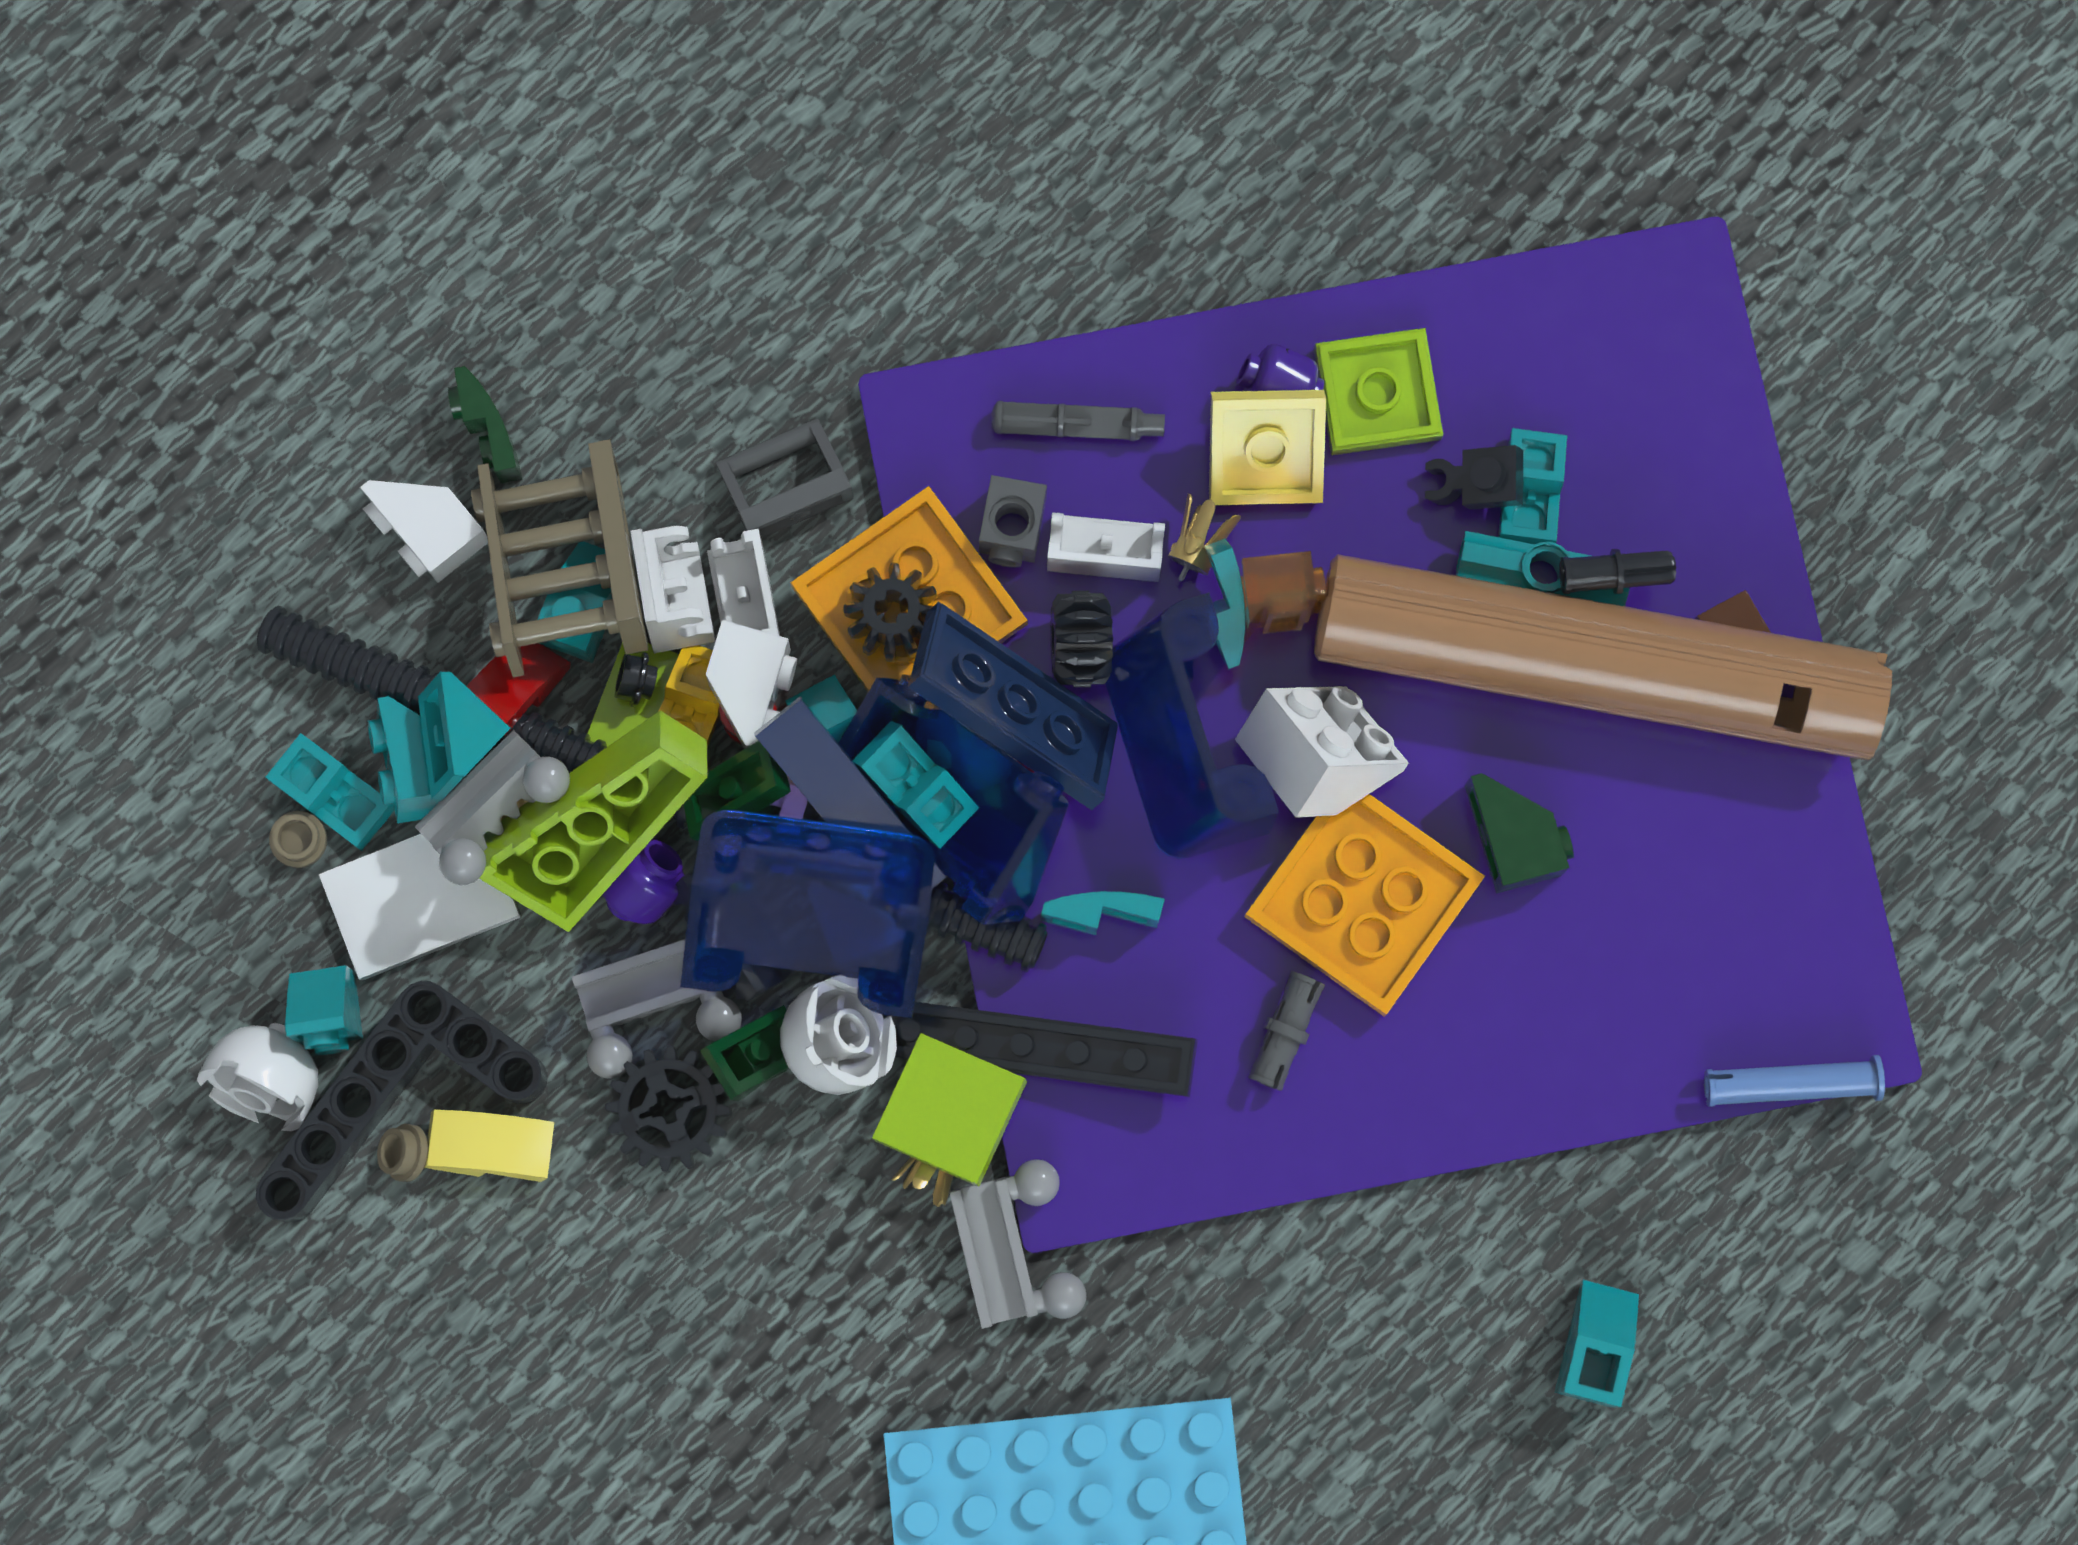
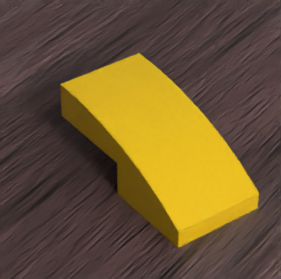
(689, 694)

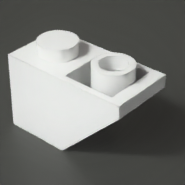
(430, 522)
(747, 674)

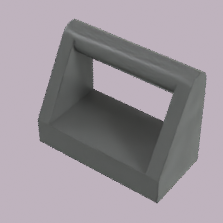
(797, 503)

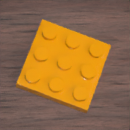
(919, 538)
(1365, 899)

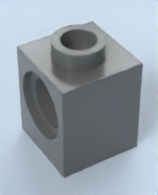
(1015, 497)

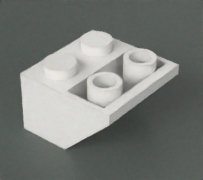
(1319, 748)

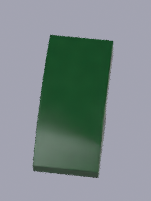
(479, 414)

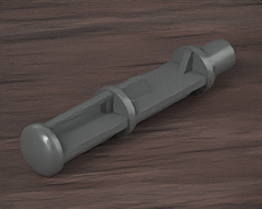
(1075, 421)

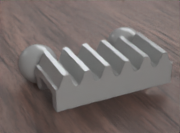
(482, 798)
(639, 989)
(996, 1252)

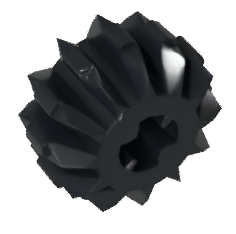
(876, 600)
(1081, 638)

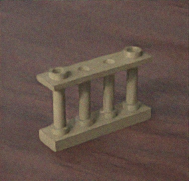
(611, 570)

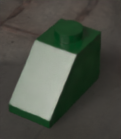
(1517, 835)

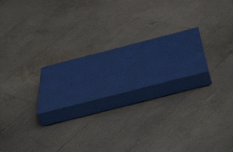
(1013, 705)

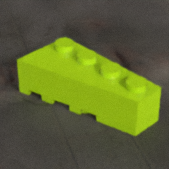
(573, 849)

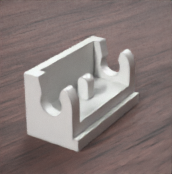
(1105, 547)
(743, 582)
(672, 589)

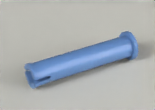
(1795, 1082)

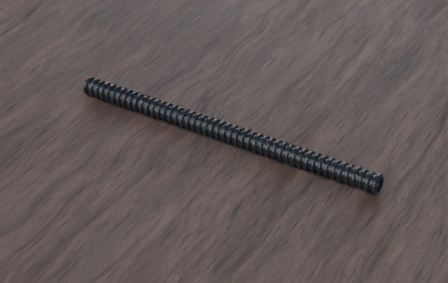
(387, 676)

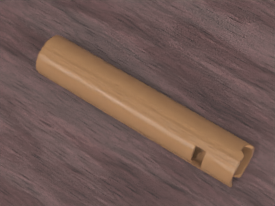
(1603, 657)

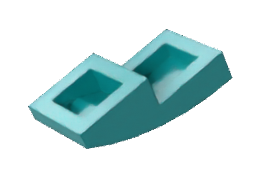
(1542, 484)
(1231, 608)
(915, 784)
(330, 791)
(1084, 910)

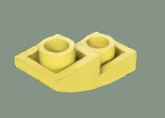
(489, 1144)

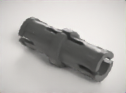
(1286, 1031)

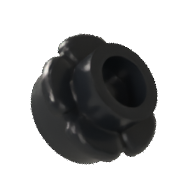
(635, 679)

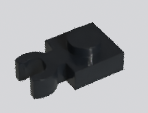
(1486, 478)

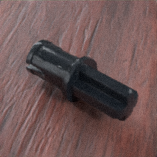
(1616, 571)

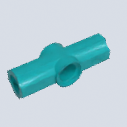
(1509, 564)

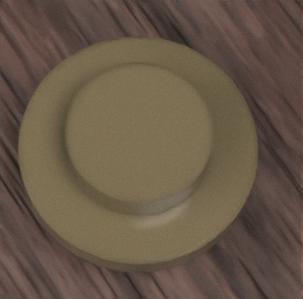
(298, 839)
(403, 1152)

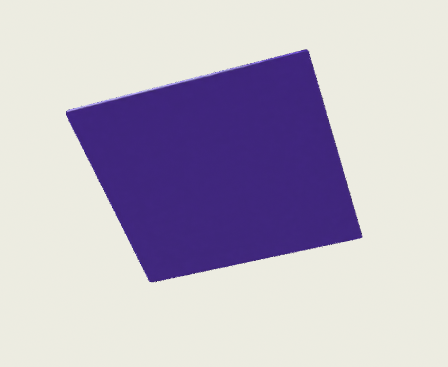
(1713, 876)

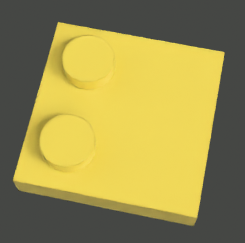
(1267, 447)

